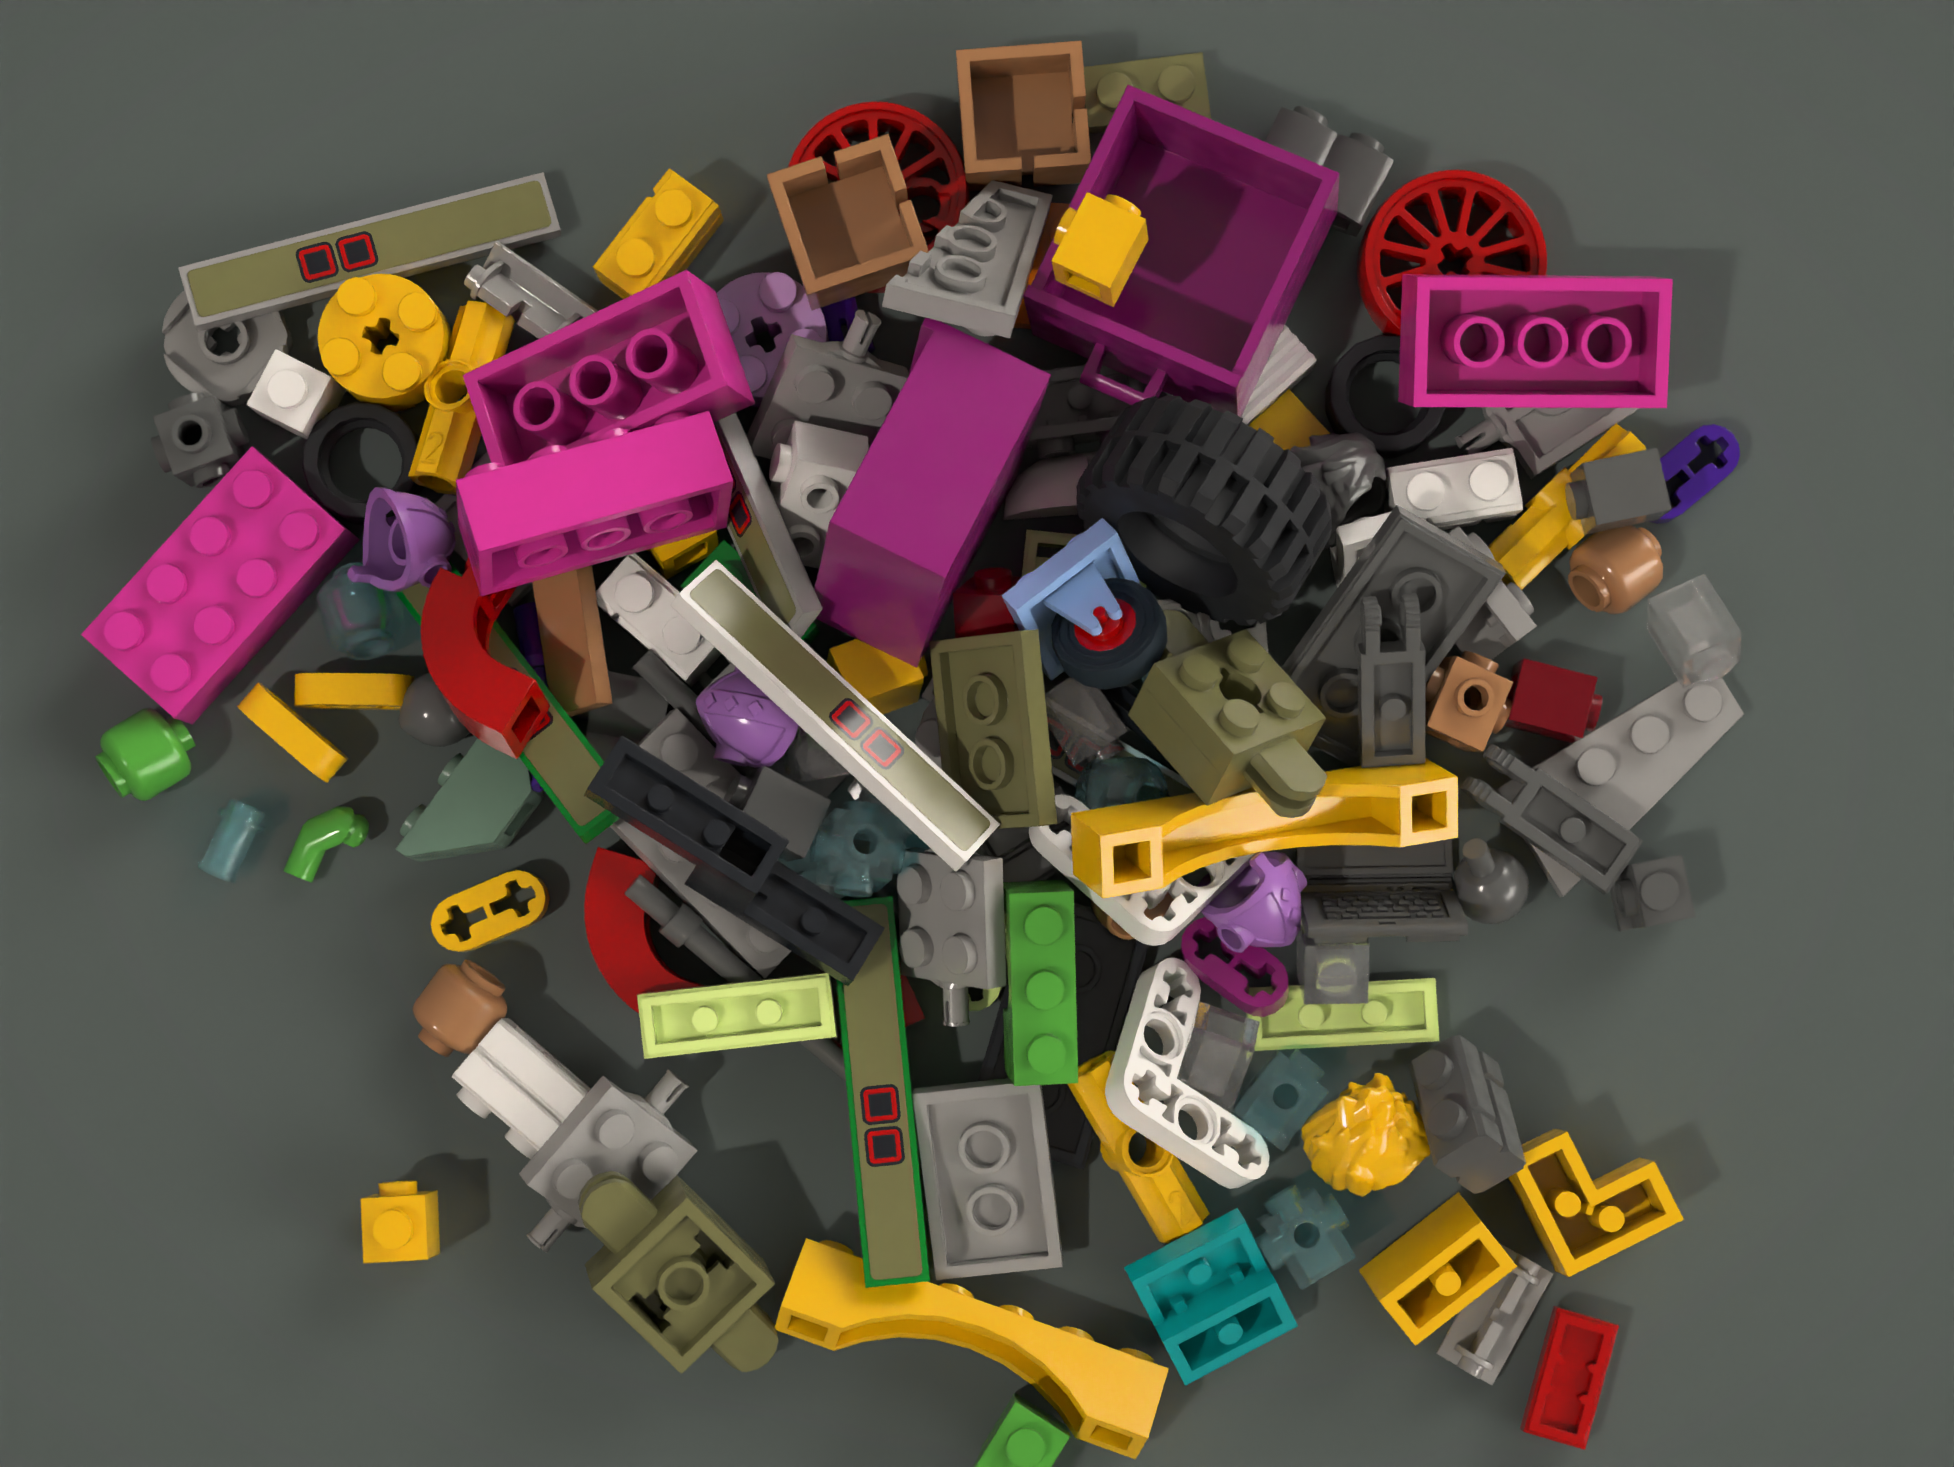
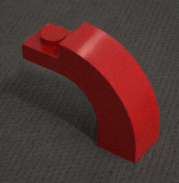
(483, 694)
(622, 931)

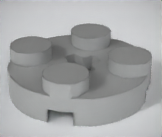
(226, 376)

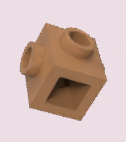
(1466, 701)

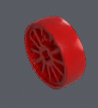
(913, 128)
(1428, 189)

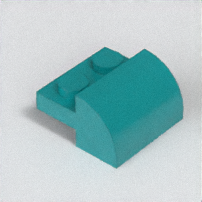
(1211, 1296)

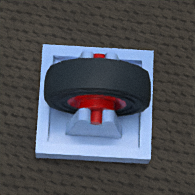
(1091, 612)

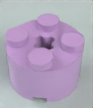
(772, 305)

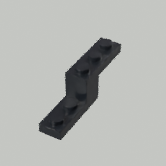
(734, 860)

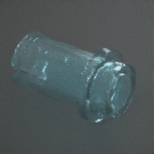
(232, 840)

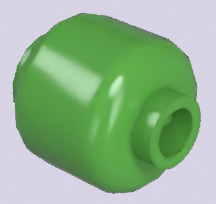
(145, 754)

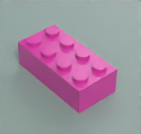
(1535, 341)
(612, 371)
(593, 501)
(220, 587)

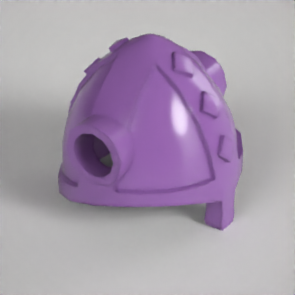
(406, 546)
(744, 722)
(1259, 904)

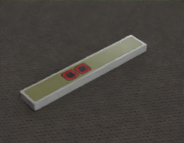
(389, 243)
(763, 536)

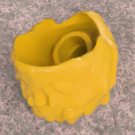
(1366, 1138)

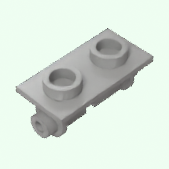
(525, 293)
(1493, 1322)

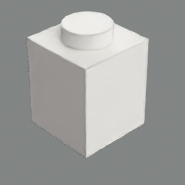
(294, 394)

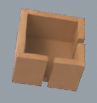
(1020, 114)
(850, 230)

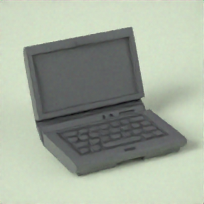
(1380, 893)

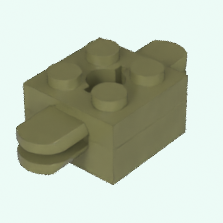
(1230, 719)
(677, 1273)

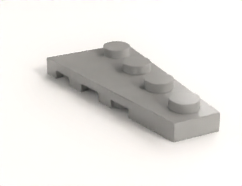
(979, 265)
(1636, 757)

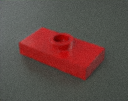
(1569, 1377)

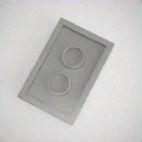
(987, 1178)

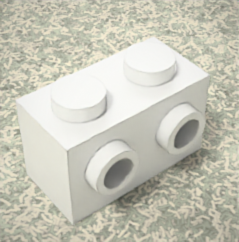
(810, 481)

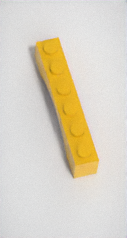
(1165, 838)
(1096, 1389)

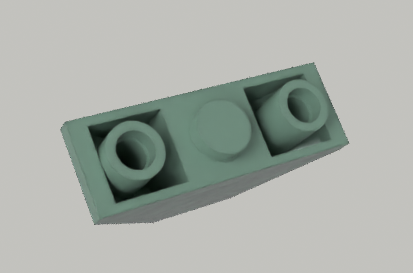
(476, 809)

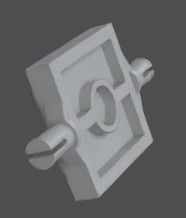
(828, 387)
(1540, 434)
(952, 926)
(603, 1135)

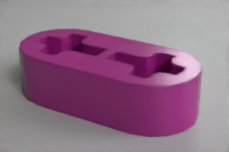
(1226, 978)

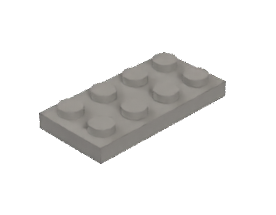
(689, 752)

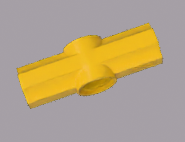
(451, 427)
(1547, 524)
(1154, 1181)

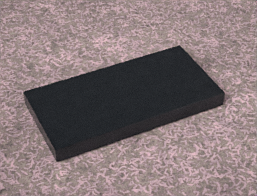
(1104, 989)

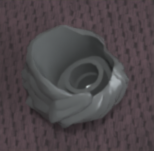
(1348, 475)

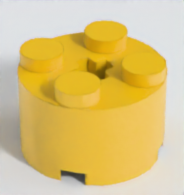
(365, 313)

